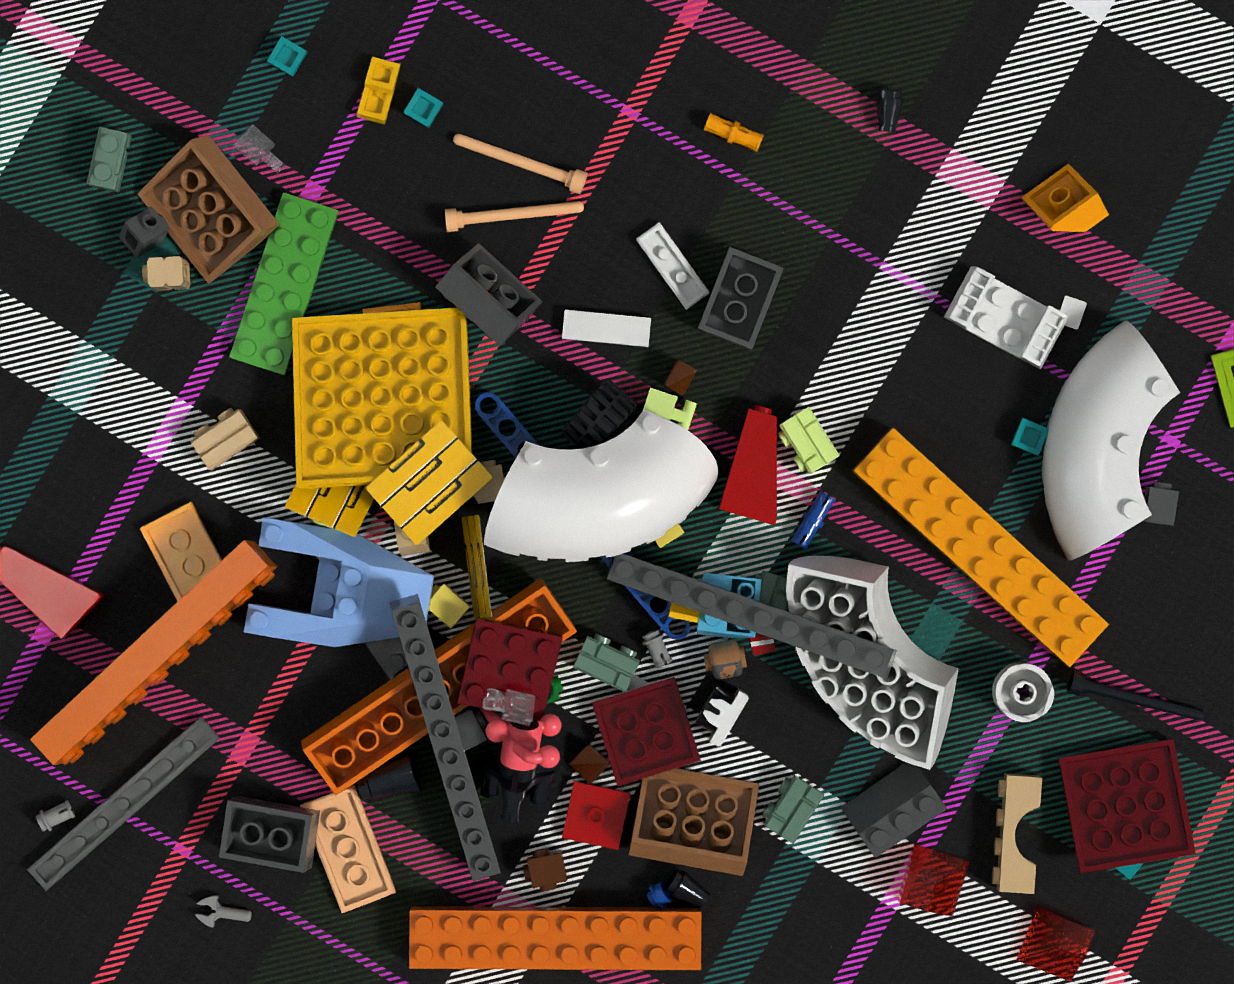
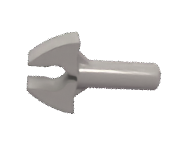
(221, 912)

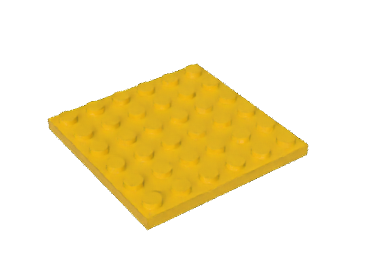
(374, 389)

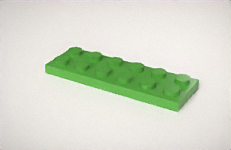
(283, 283)

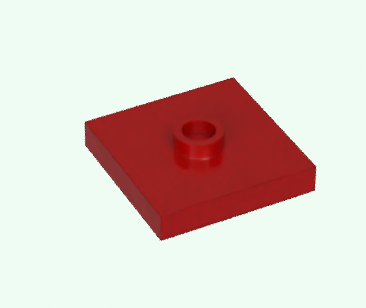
(596, 815)

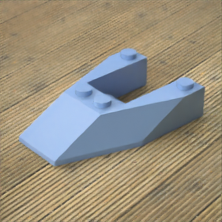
(350, 589)

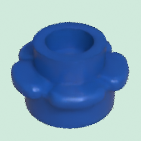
(658, 895)

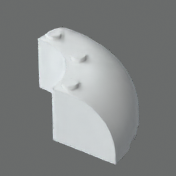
(1098, 439)
(601, 495)
(897, 713)

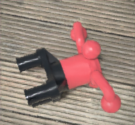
(520, 762)

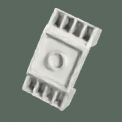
(1006, 317)

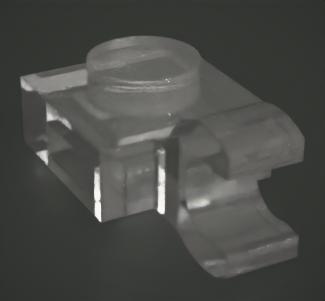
(257, 147)
(514, 705)

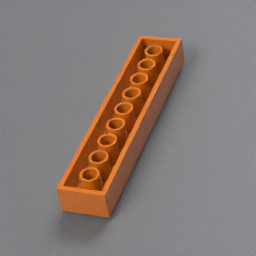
(154, 653)
(392, 715)
(555, 938)

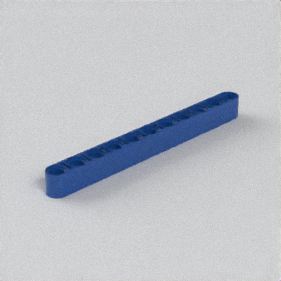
(522, 435)

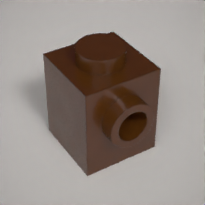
(545, 869)

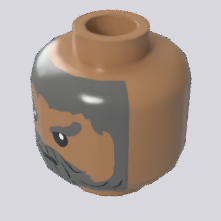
(725, 659)

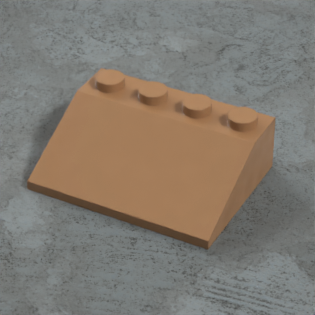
(208, 207)
(695, 820)

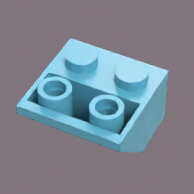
(715, 627)

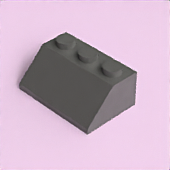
(893, 808)

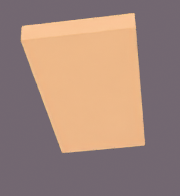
(350, 850)

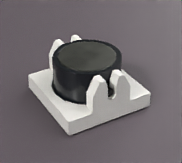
(721, 713)

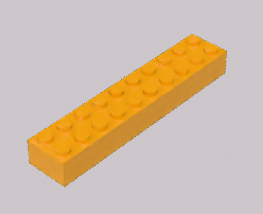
(980, 547)

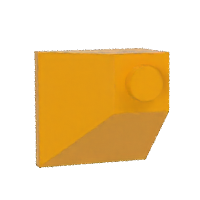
(1066, 202)

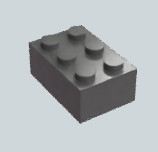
(488, 294)
(740, 298)
(269, 834)

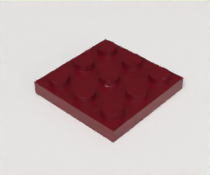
(509, 658)
(646, 731)

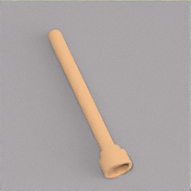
(573, 179)
(457, 219)

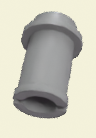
(656, 648)
(55, 816)

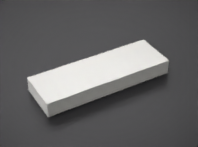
(672, 266)
(606, 328)

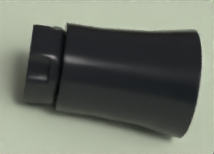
(391, 779)

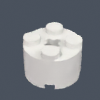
(1030, 706)

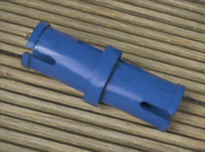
(813, 520)

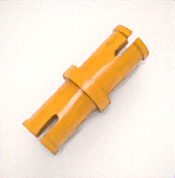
(733, 132)

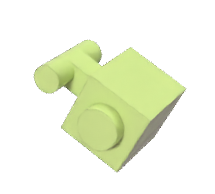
(663, 406)

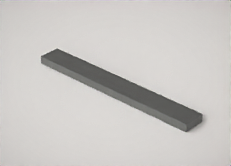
(123, 803)

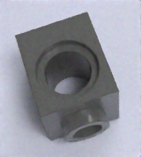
(1161, 503)

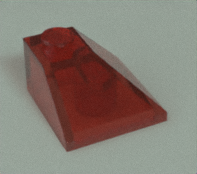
(932, 881)
(1055, 944)

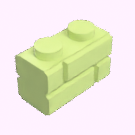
(808, 441)

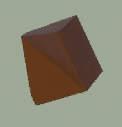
(680, 377)
(589, 763)

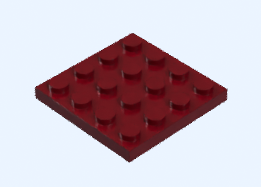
(1126, 806)

